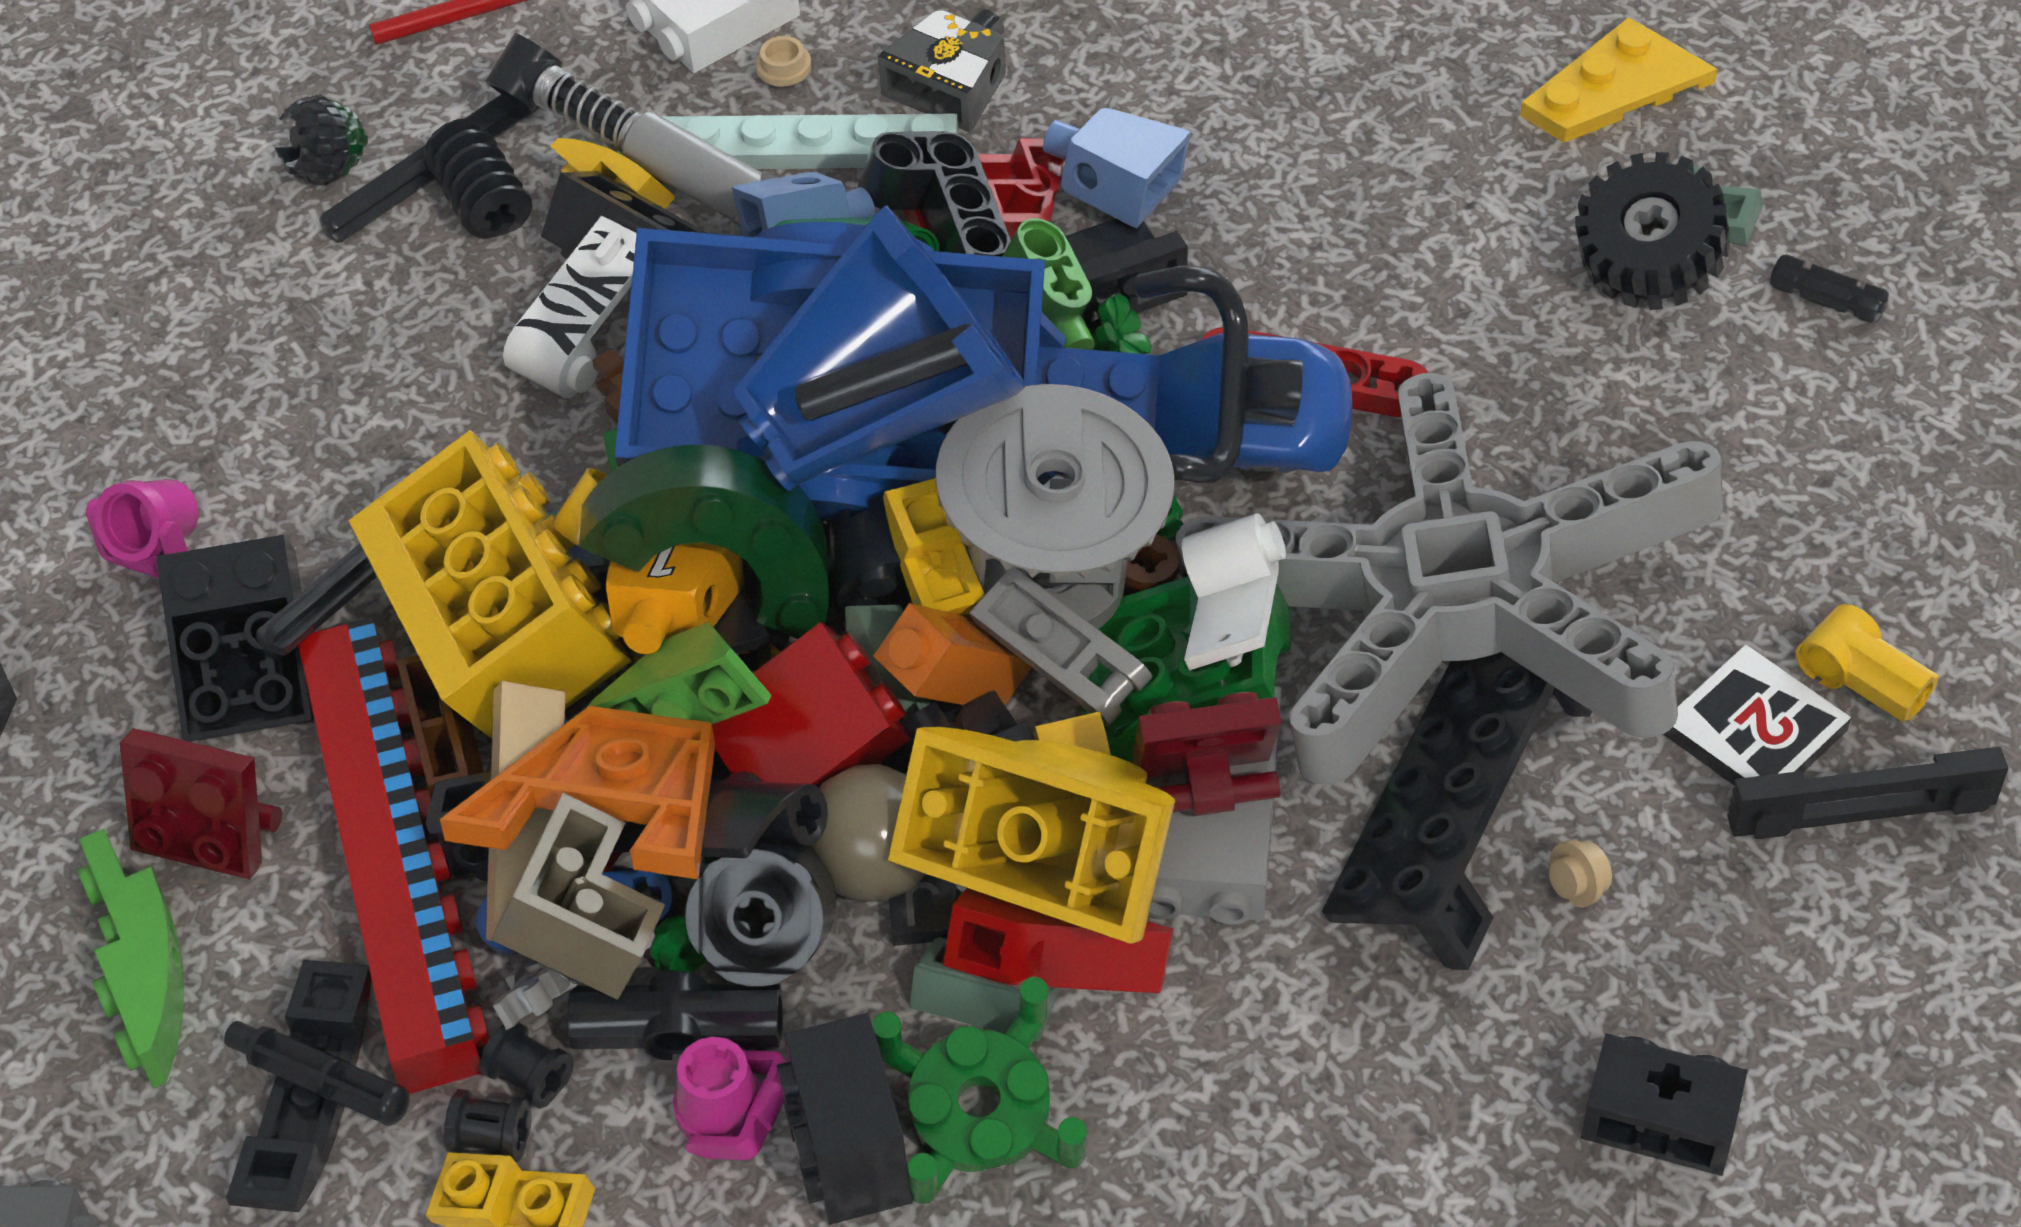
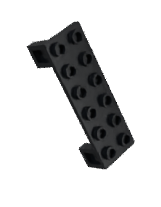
(1439, 805)

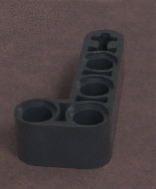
(943, 181)

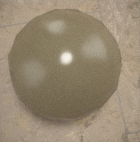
(860, 832)

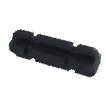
(1829, 288)

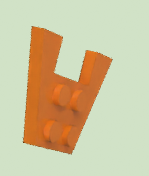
(617, 762)

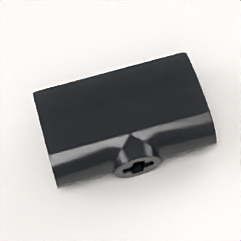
(748, 809)

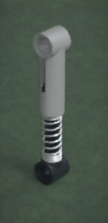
(663, 149)

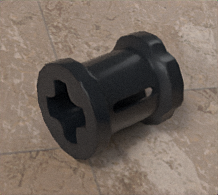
(526, 1064)
(487, 1124)

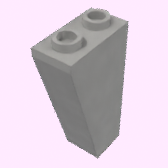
(1218, 860)

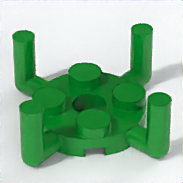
(979, 1059)

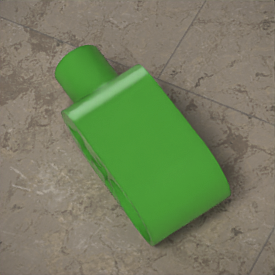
(1065, 284)

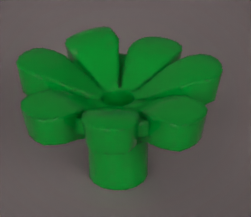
(1119, 328)

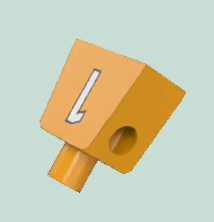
(672, 593)

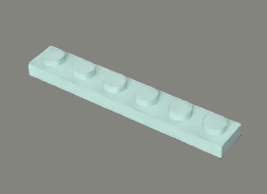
(806, 139)

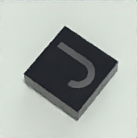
(922, 912)

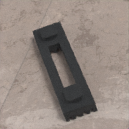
(1955, 782)

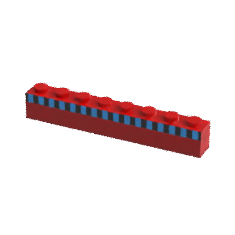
(389, 858)

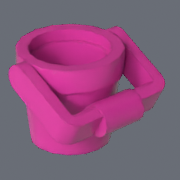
(140, 520)
(723, 1102)

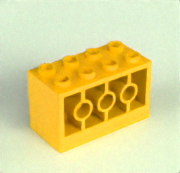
(487, 581)

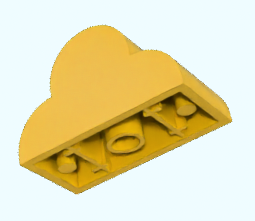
(1035, 826)

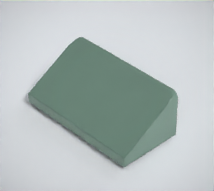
(965, 995)

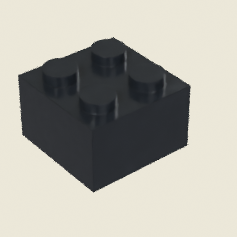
(844, 1119)

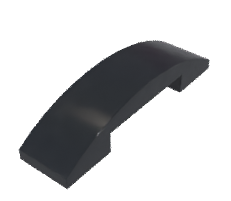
(299, 1125)

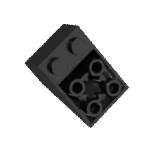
(212, 615)

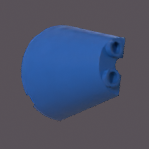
(869, 303)

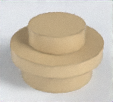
(783, 61)
(1579, 872)

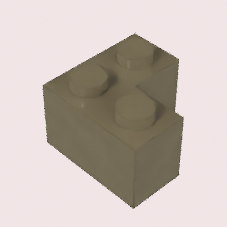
(570, 911)

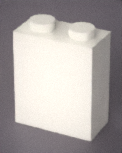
(708, 29)

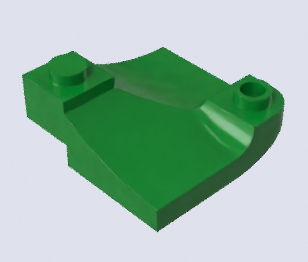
(1156, 631)

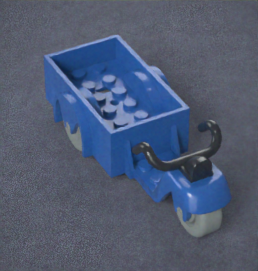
(720, 300)

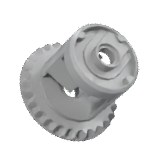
(1081, 525)

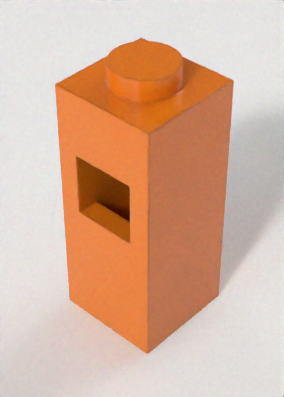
(948, 657)

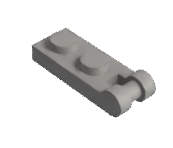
(1059, 644)

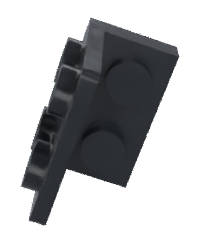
(1116, 254)

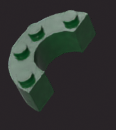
(723, 501)

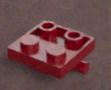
(1204, 746)
(194, 803)

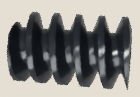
(477, 179)

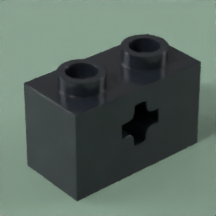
(1687, 1130)

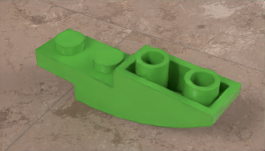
(140, 959)

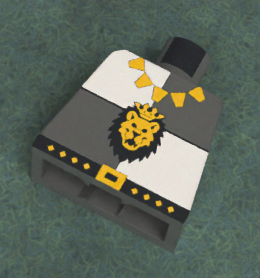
(946, 65)

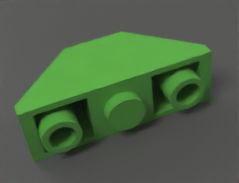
(688, 678)

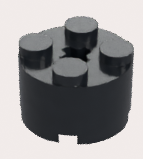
(866, 559)
(735, 935)

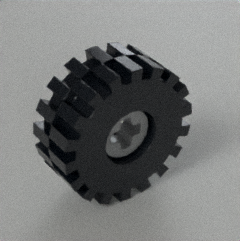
(1669, 258)

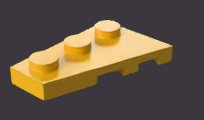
(1613, 78)

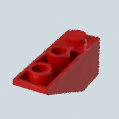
(1017, 943)

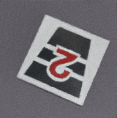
(1756, 720)

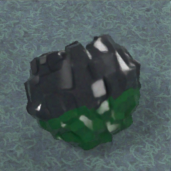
(323, 142)

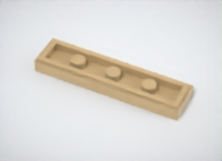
(520, 722)

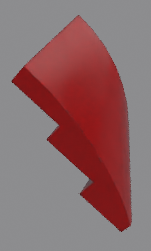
(1020, 182)

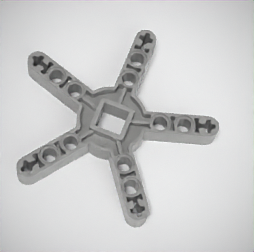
(1477, 577)

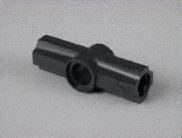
(674, 1014)

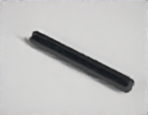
(408, 176)

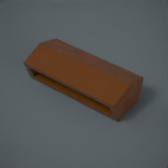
(436, 733)

